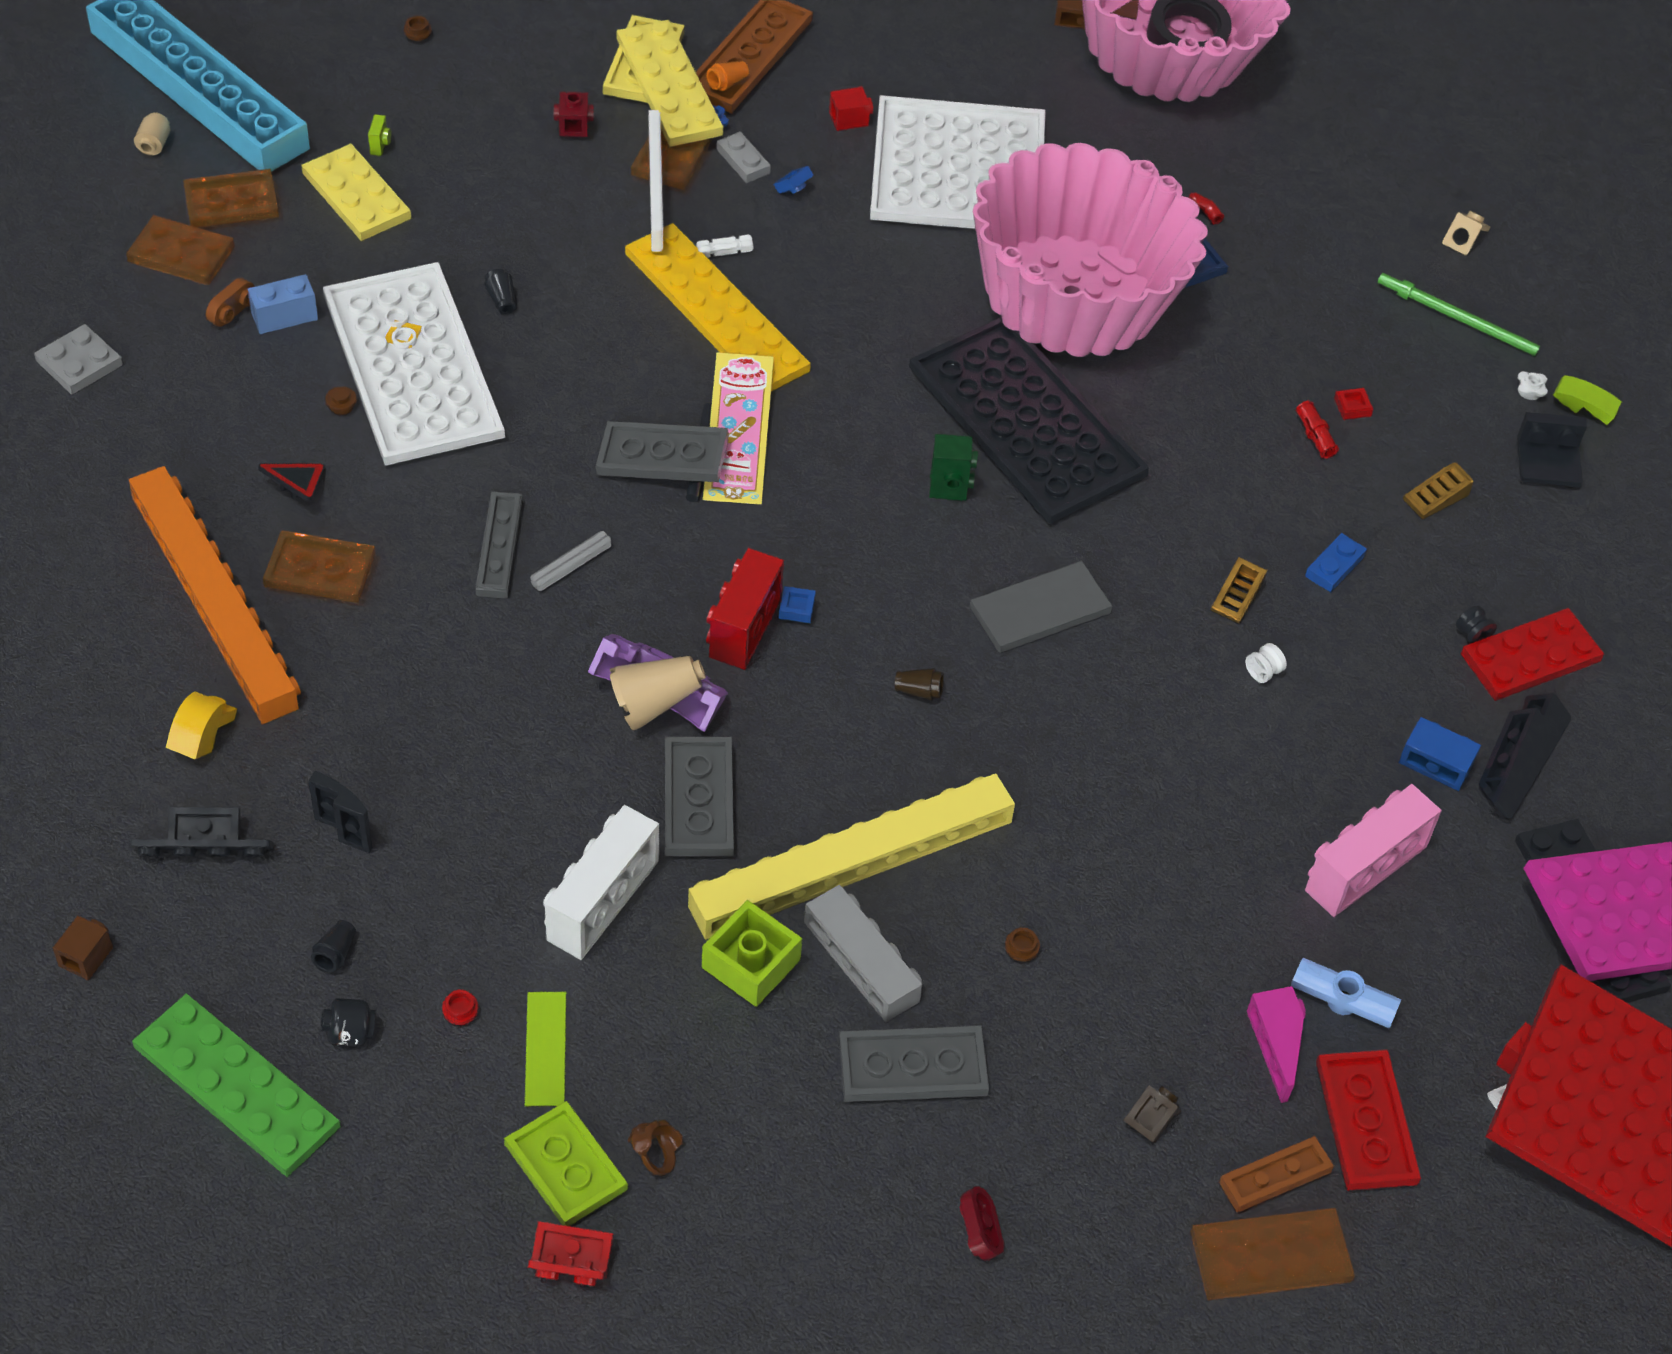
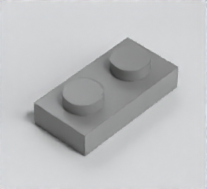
(743, 157)

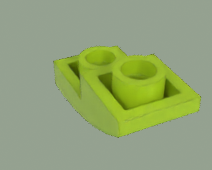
(1579, 393)

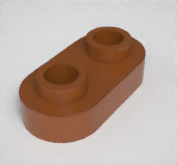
(229, 302)

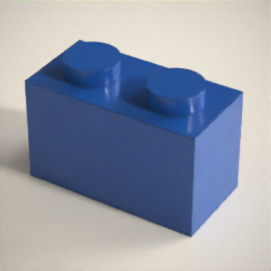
(1439, 753)

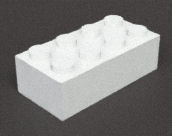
(601, 881)

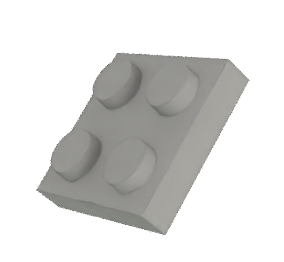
(78, 359)

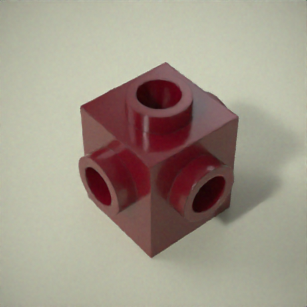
(573, 114)

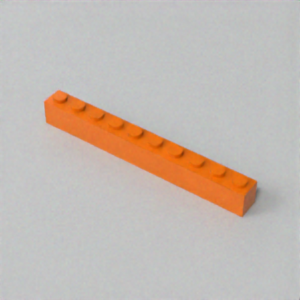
(214, 595)

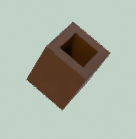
(83, 947)

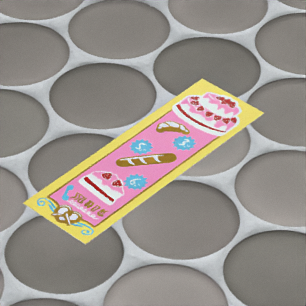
(742, 406)

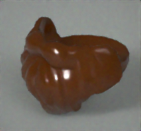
(668, 1139)

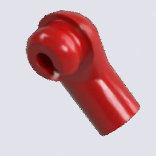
(1208, 207)

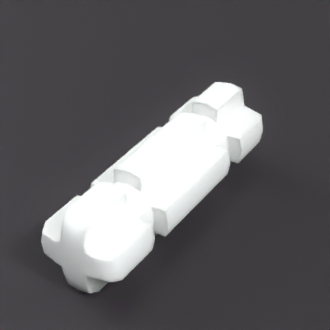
(725, 245)

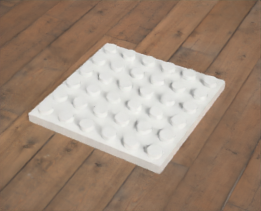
(939, 152)

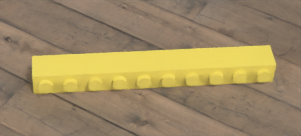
(854, 853)

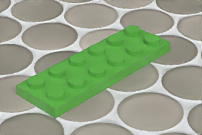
(236, 1084)

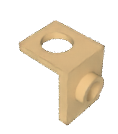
(1472, 223)

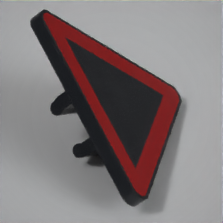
(297, 477)

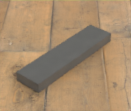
(499, 545)

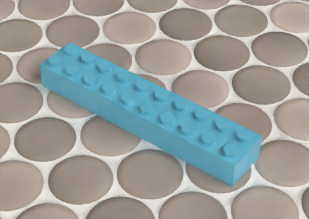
(200, 81)

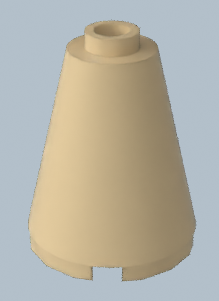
(654, 686)

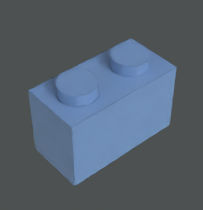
(282, 304)

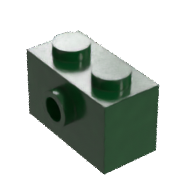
(951, 467)

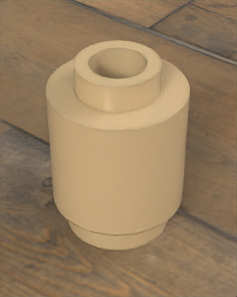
(152, 134)

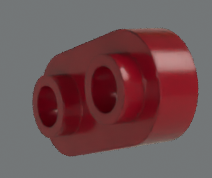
(981, 1223)

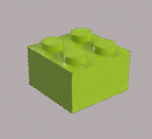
(751, 953)

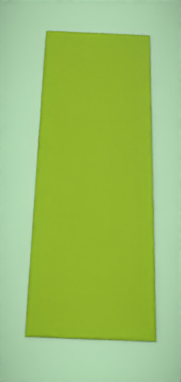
(545, 1049)

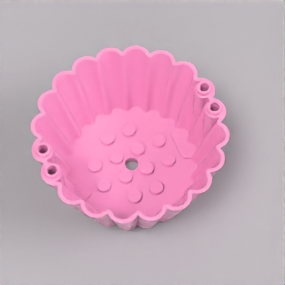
(1181, 69)
(1084, 246)

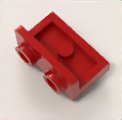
(571, 1252)

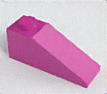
(1278, 1026)

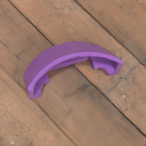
(697, 707)

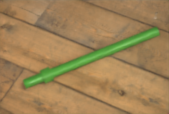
(1407, 290)

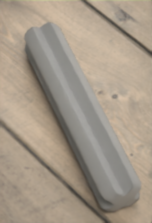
(570, 561)

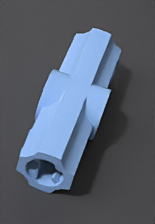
(1329, 984)

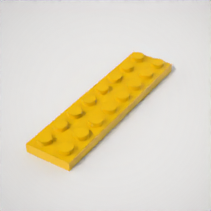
(715, 303)

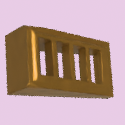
(1452, 477)
(1248, 571)

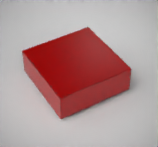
(1353, 403)

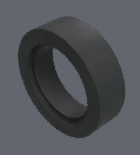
(1208, 11)

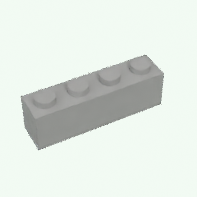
(863, 952)

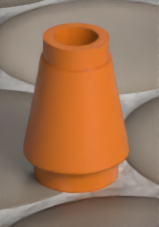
(724, 75)

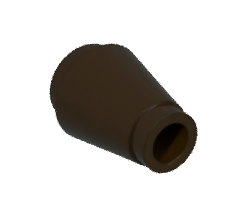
(920, 683)

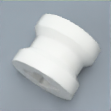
(1265, 663)

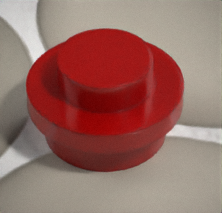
(460, 1007)

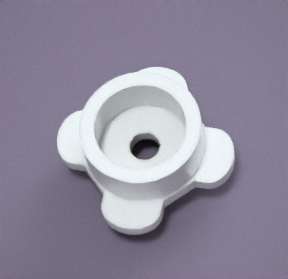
(1532, 385)

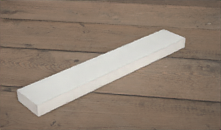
(655, 167)

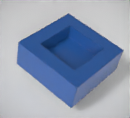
(794, 180)
(797, 604)

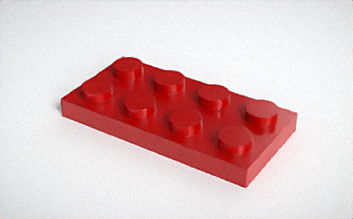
(1532, 654)
(1368, 1120)

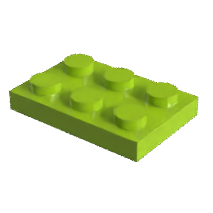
(566, 1164)

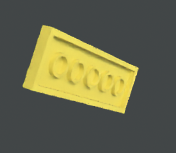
(669, 83)

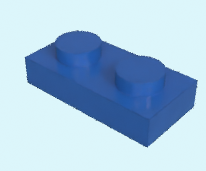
(1336, 562)

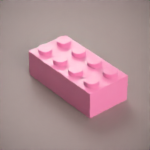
(1372, 849)

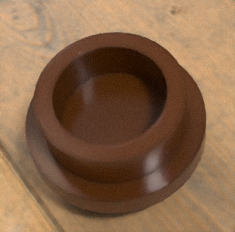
(417, 28)
(340, 400)
(1022, 944)

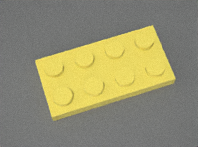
(620, 78)
(356, 192)

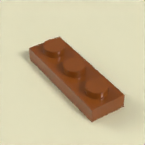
(1276, 1174)

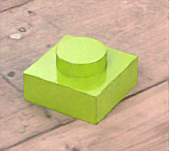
(378, 135)

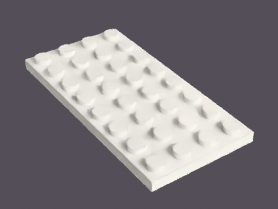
(421, 395)

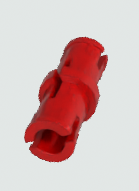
(1317, 429)

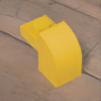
(197, 724)

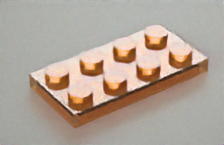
(1271, 1253)

